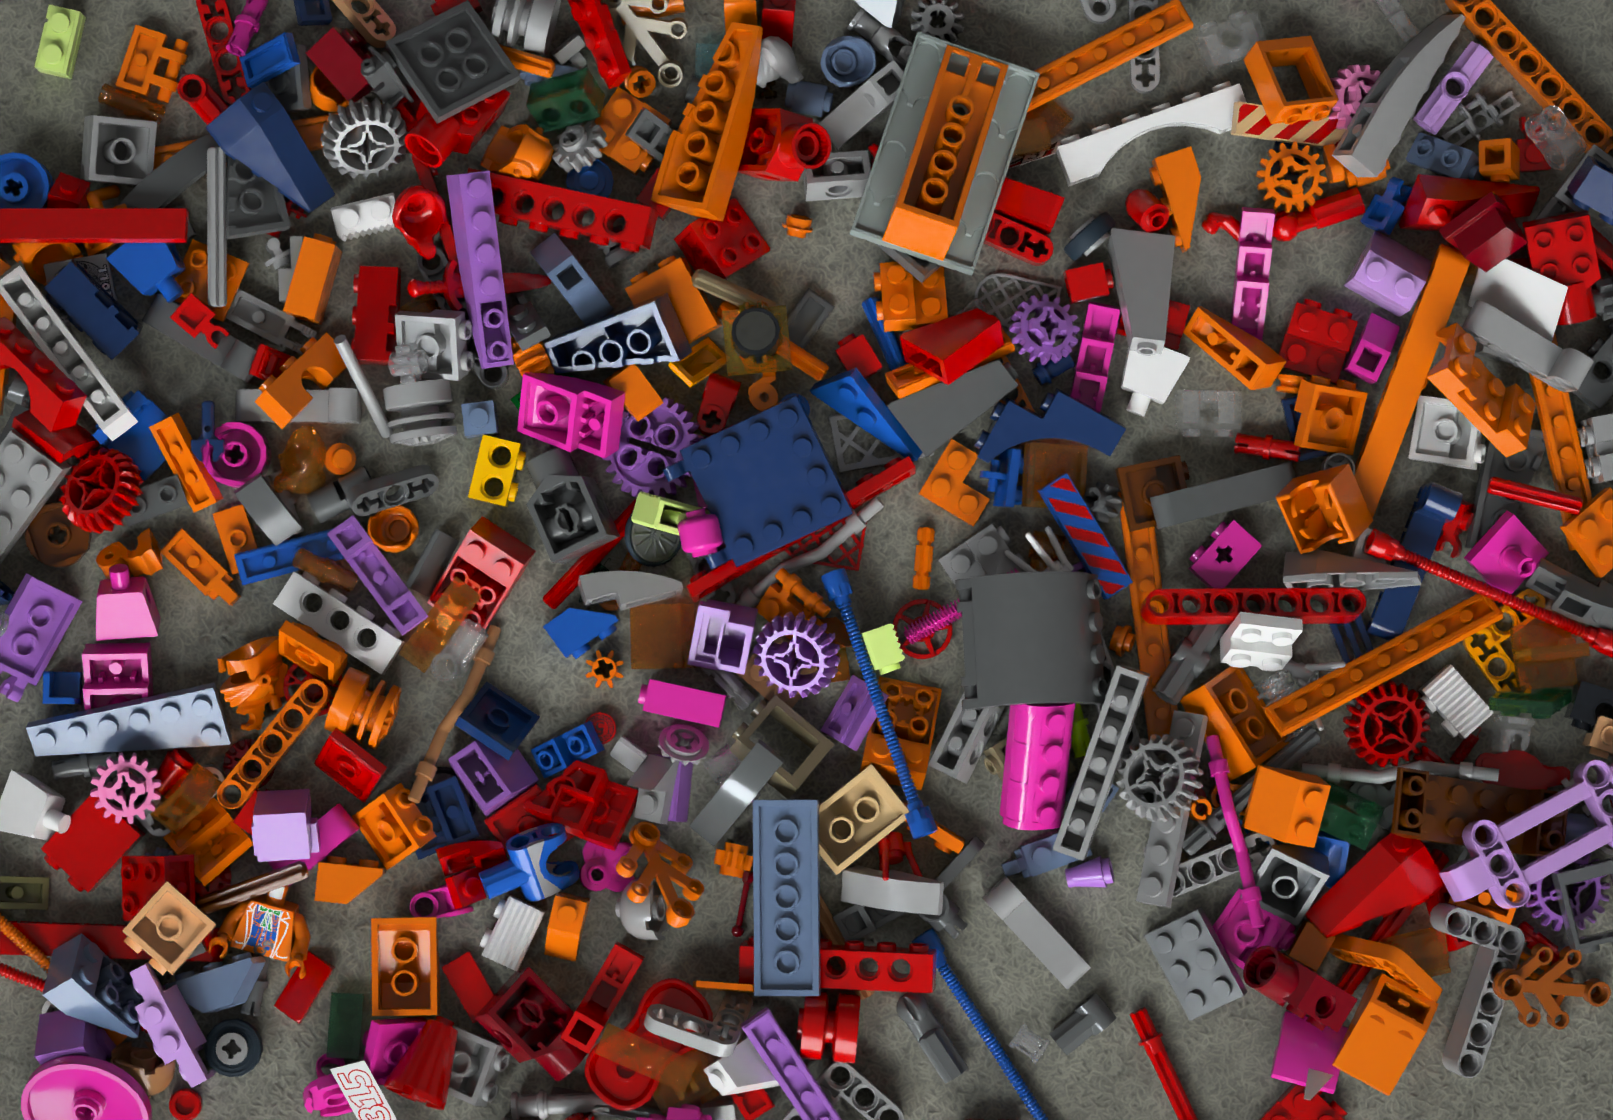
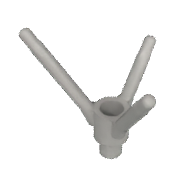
(1308, 673)

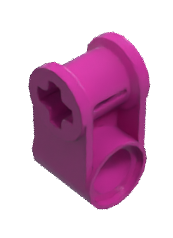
(442, 903)

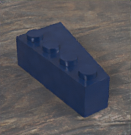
(1594, 188)

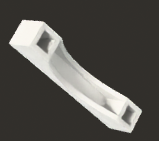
(1087, 156)

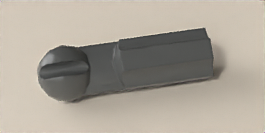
(931, 1036)

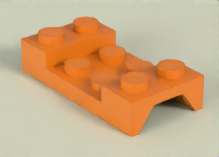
(1495, 410)

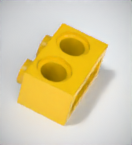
(487, 469)

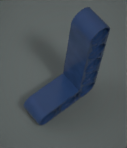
(1434, 508)

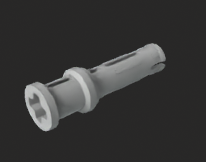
(544, 1104)

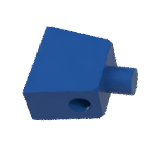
(150, 267)

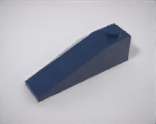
(267, 142)

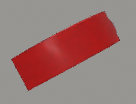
(602, 997)

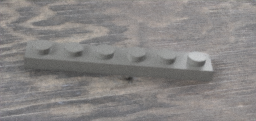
(1167, 837)

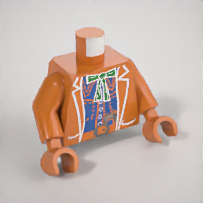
(267, 928)

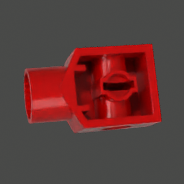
(434, 142)
(782, 145)
(1566, 252)

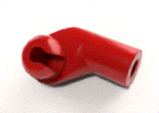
(1223, 221)

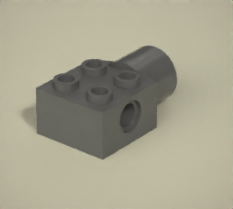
(567, 508)

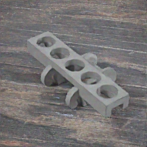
(1469, 122)

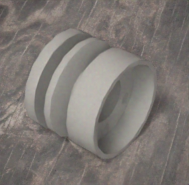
(526, 18)
(420, 412)

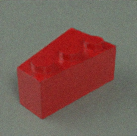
(375, 313)

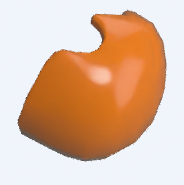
(324, 93)
(402, 533)

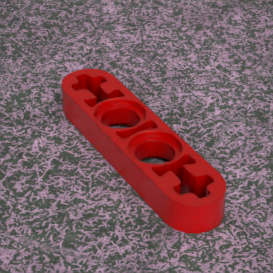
(218, 47)

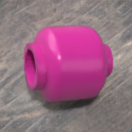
(700, 533)

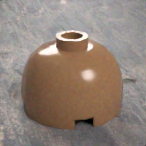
(144, 1066)

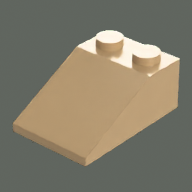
(857, 818)

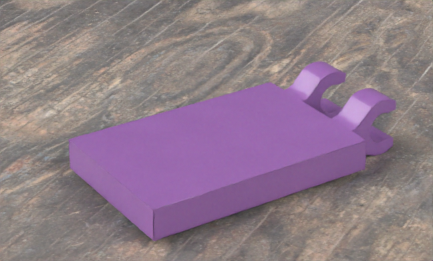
(36, 625)

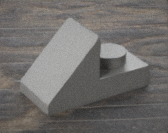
(656, 787)

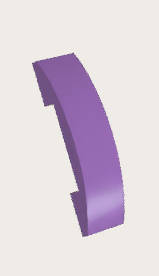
(377, 575)

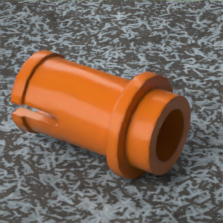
(1207, 809)

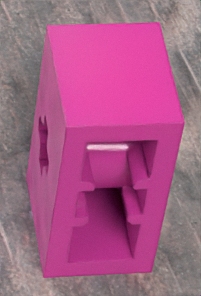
(1241, 547)

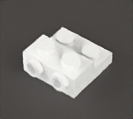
(1445, 435)
(1259, 641)

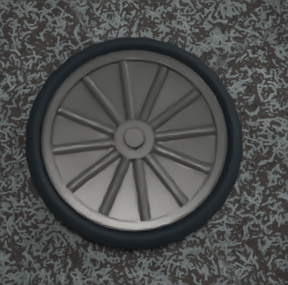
(650, 545)

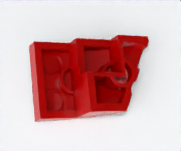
(586, 804)

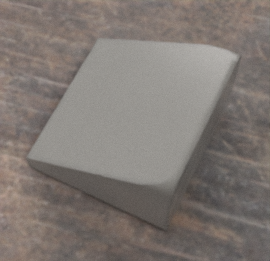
(628, 753)

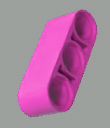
(334, 830)

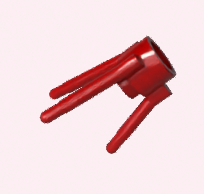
(891, 852)

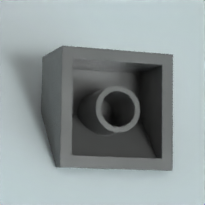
(1291, 880)

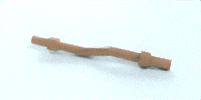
(426, 768)

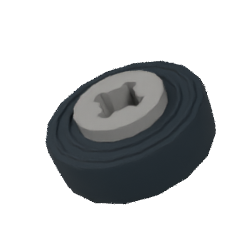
(1089, 236)
(244, 1038)

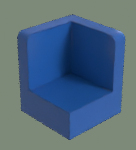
(62, 687)

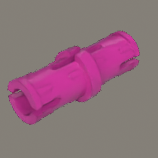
(246, 26)

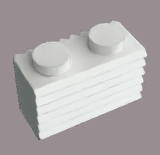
(364, 217)
(1455, 702)
(512, 932)

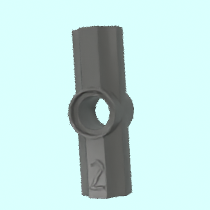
(1188, 661)

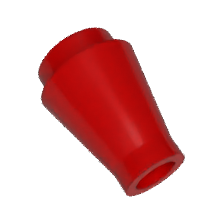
(172, 768)

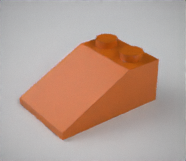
(405, 966)

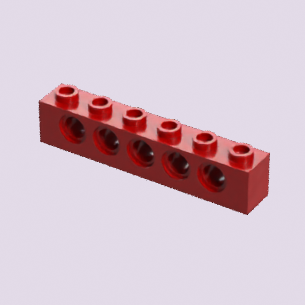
(639, 218)
(854, 977)

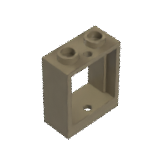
(781, 779)

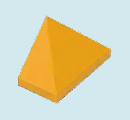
(699, 364)

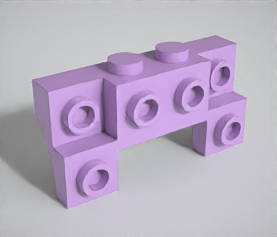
(170, 1025)

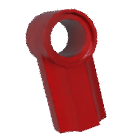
(208, 103)

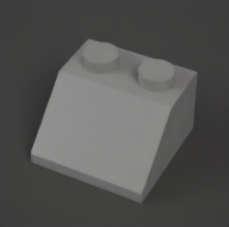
(117, 150)

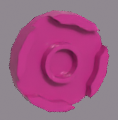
(325, 1092)

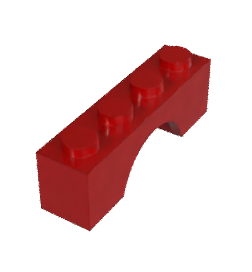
(53, 396)

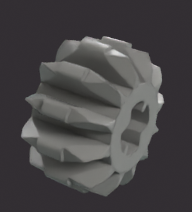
(925, 19)

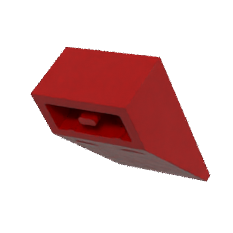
(488, 563)

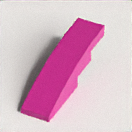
(1252, 270)
(1095, 354)

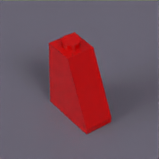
(1028, 205)
(953, 344)

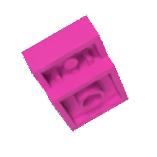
(571, 413)
(116, 673)

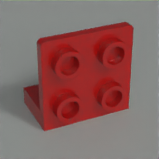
(724, 245)
(147, 874)

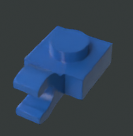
(1386, 209)

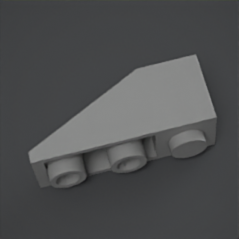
(863, 105)

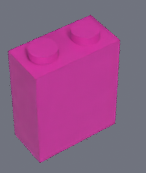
(682, 702)

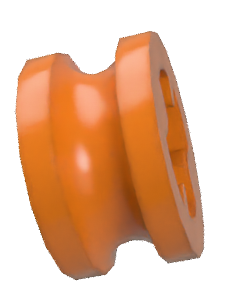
(646, 86)
(1289, 383)

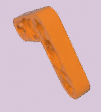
(1386, 958)

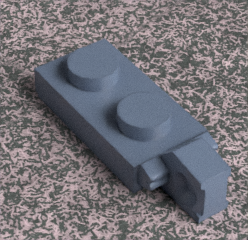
(1037, 858)

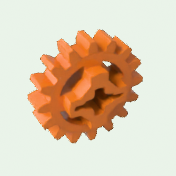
(1295, 190)

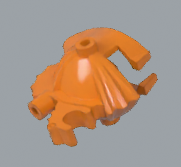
(254, 679)

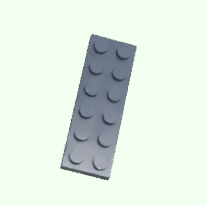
(786, 897)

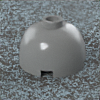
(644, 919)

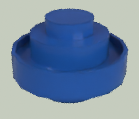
(591, 180)

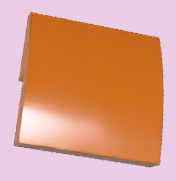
(212, 840)

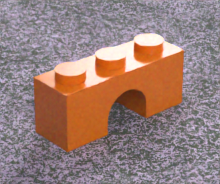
(285, 396)

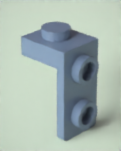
(1444, 158)

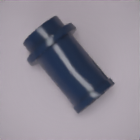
(1050, 370)

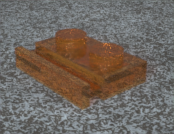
(1425, 947)

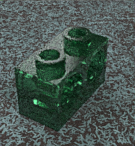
(565, 100)
(1350, 816)

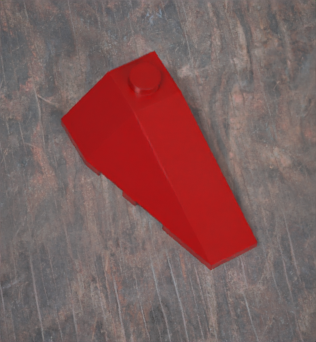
(1441, 199)

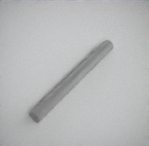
(363, 386)

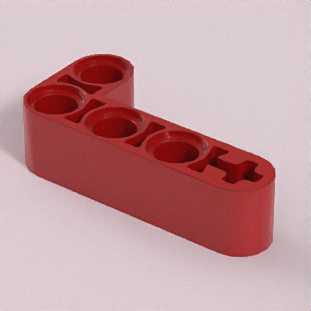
(1000, 223)

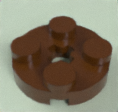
(51, 552)

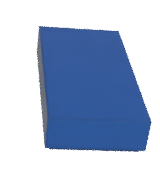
(270, 60)

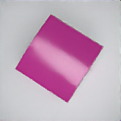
(1306, 1047)

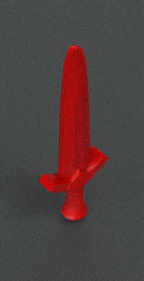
(452, 286)

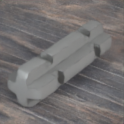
(731, 687)

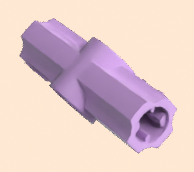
(1464, 72)

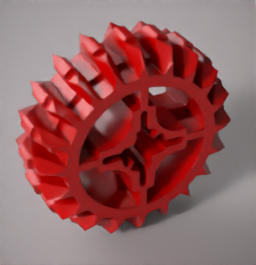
(101, 490)
(1395, 713)

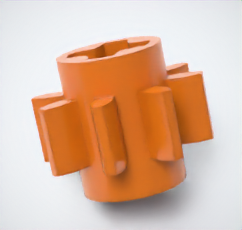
(596, 665)
(733, 860)

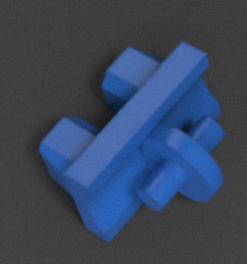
(1004, 478)

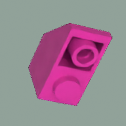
(1372, 349)

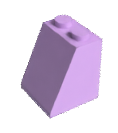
(1389, 274)

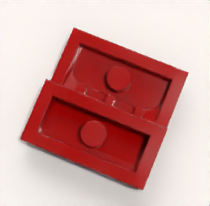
(59, 443)

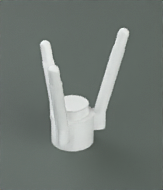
(1052, 566)

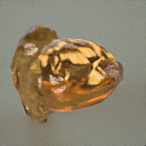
(302, 462)

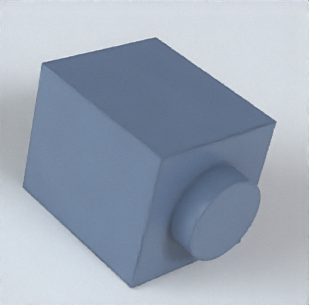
(480, 419)

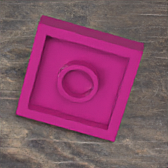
(1506, 554)
(387, 1043)

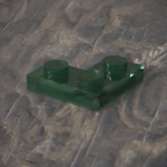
(1540, 703)

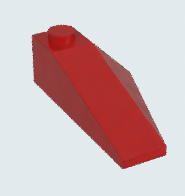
(1386, 879)

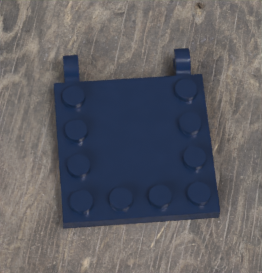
(764, 482)

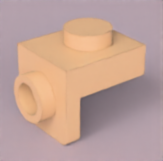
(1601, 738)

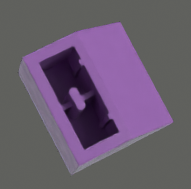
(490, 776)

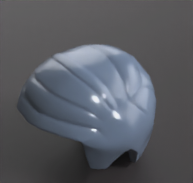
(848, 61)

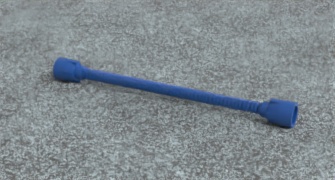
(838, 590)
(932, 939)

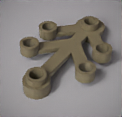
(638, 28)

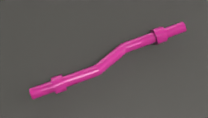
(1250, 893)

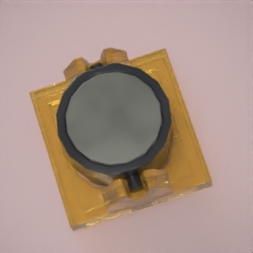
(756, 336)

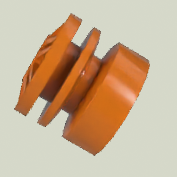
(363, 708)

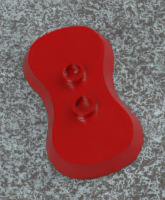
(629, 1089)

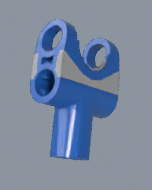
(529, 865)

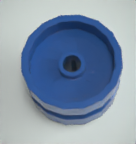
(24, 171)

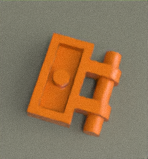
(142, 62)
(780, 600)

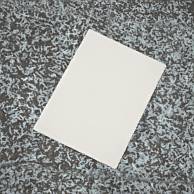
(1521, 295)

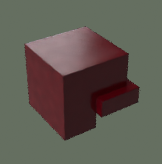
(1485, 232)

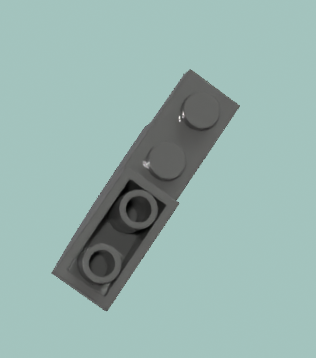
(1573, 595)

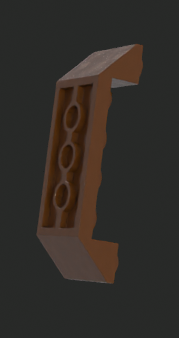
(1441, 807)

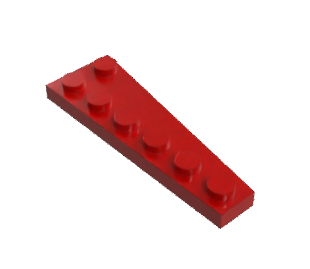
(602, 40)

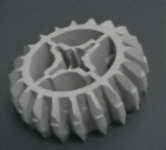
(364, 138)
(1137, 785)

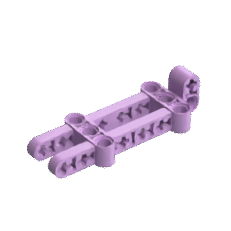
(1475, 874)

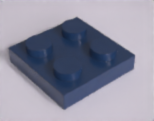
(497, 720)

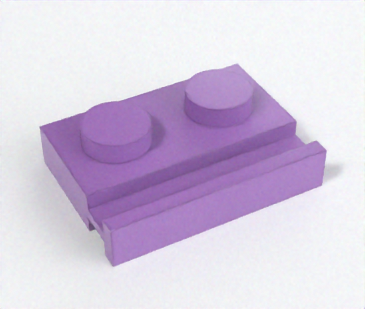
(852, 714)

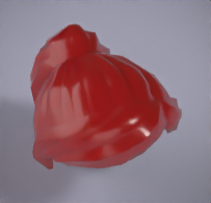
(419, 218)

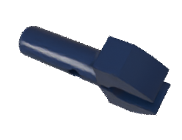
(208, 434)

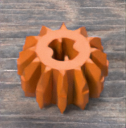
(532, 359)

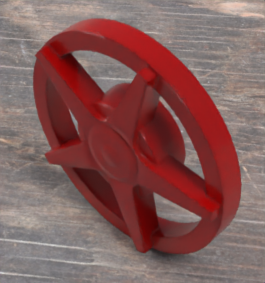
(927, 640)

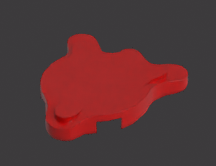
(1522, 770)

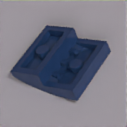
(449, 814)

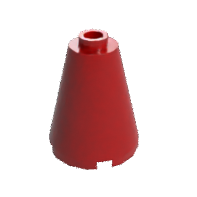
(426, 1065)

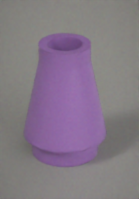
(1093, 873)

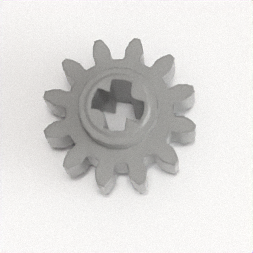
(579, 146)

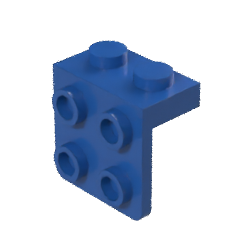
(138, 440)

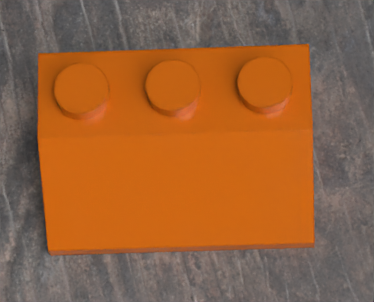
(1237, 719)

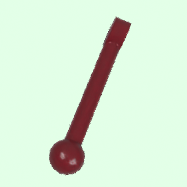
(737, 930)

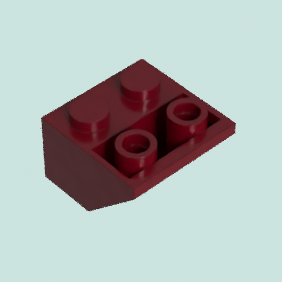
(340, 60)

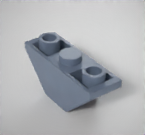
(571, 279)
(220, 985)

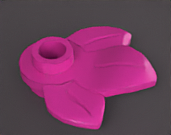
(604, 861)

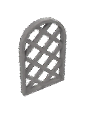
(1057, 289)

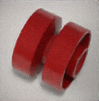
(822, 1026)

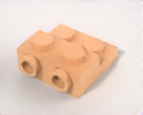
(168, 929)

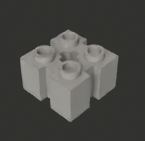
(1597, 437)

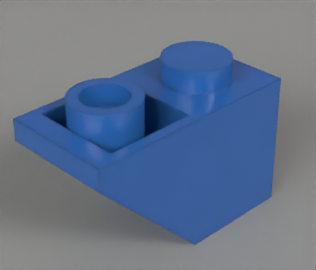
(578, 627)

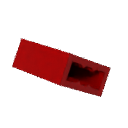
(91, 845)

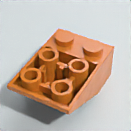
(914, 717)
(1384, 1033)

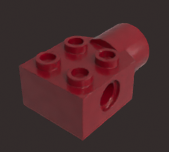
(1304, 990)
(529, 1023)

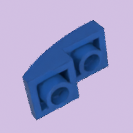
(565, 749)

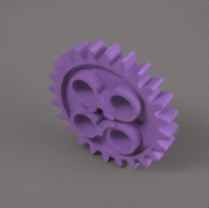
(643, 473)

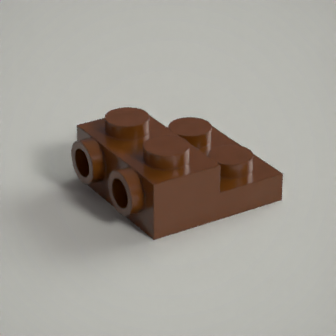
(1148, 480)

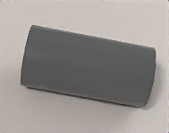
(331, 498)

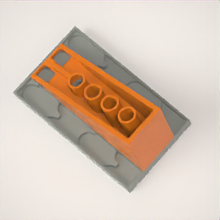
(944, 153)

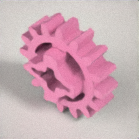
(1351, 91)
(112, 789)

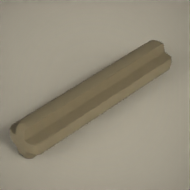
(725, 289)

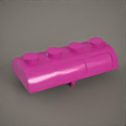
(1036, 765)

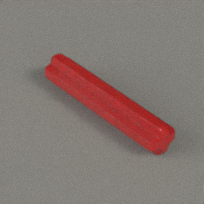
(1534, 495)

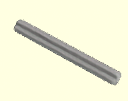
(216, 227)

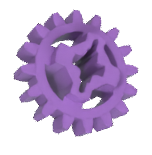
(1035, 338)

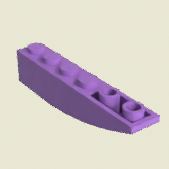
(480, 265)

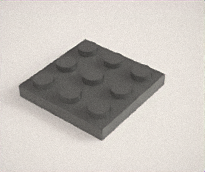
(452, 61)

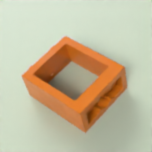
(1286, 52)

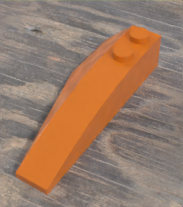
(710, 141)

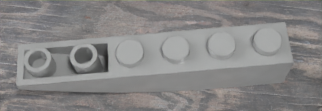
(1394, 99)

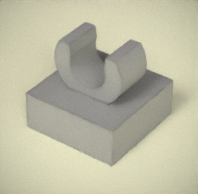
(569, 51)

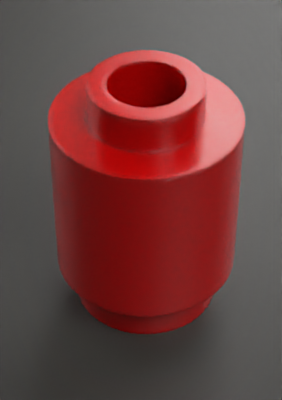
(1146, 210)

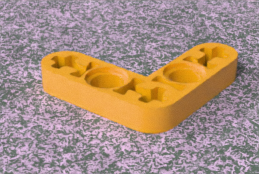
(1494, 638)

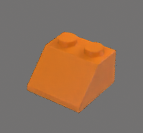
(1286, 805)

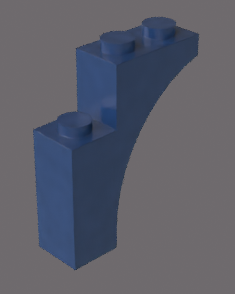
(1061, 419)

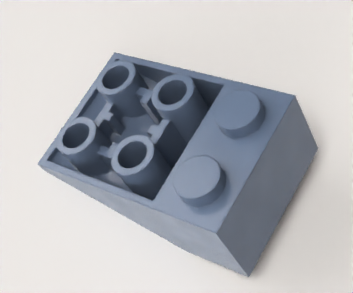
(92, 987)

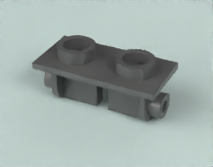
(381, 69)
(157, 499)

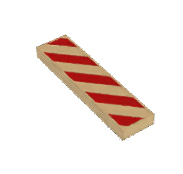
(1252, 122)

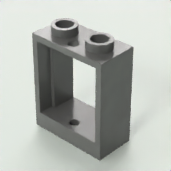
(1573, 875)

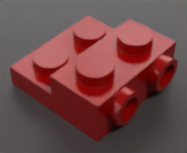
(1317, 340)
(1293, 1106)

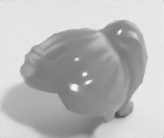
(777, 61)

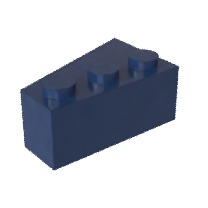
(92, 309)

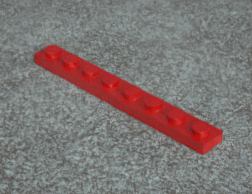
(867, 488)

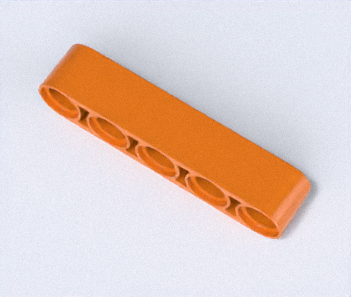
(259, 749)

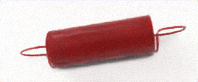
(1464, 748)

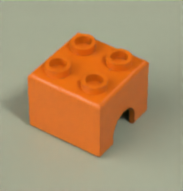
(1324, 508)

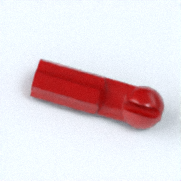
(1319, 215)

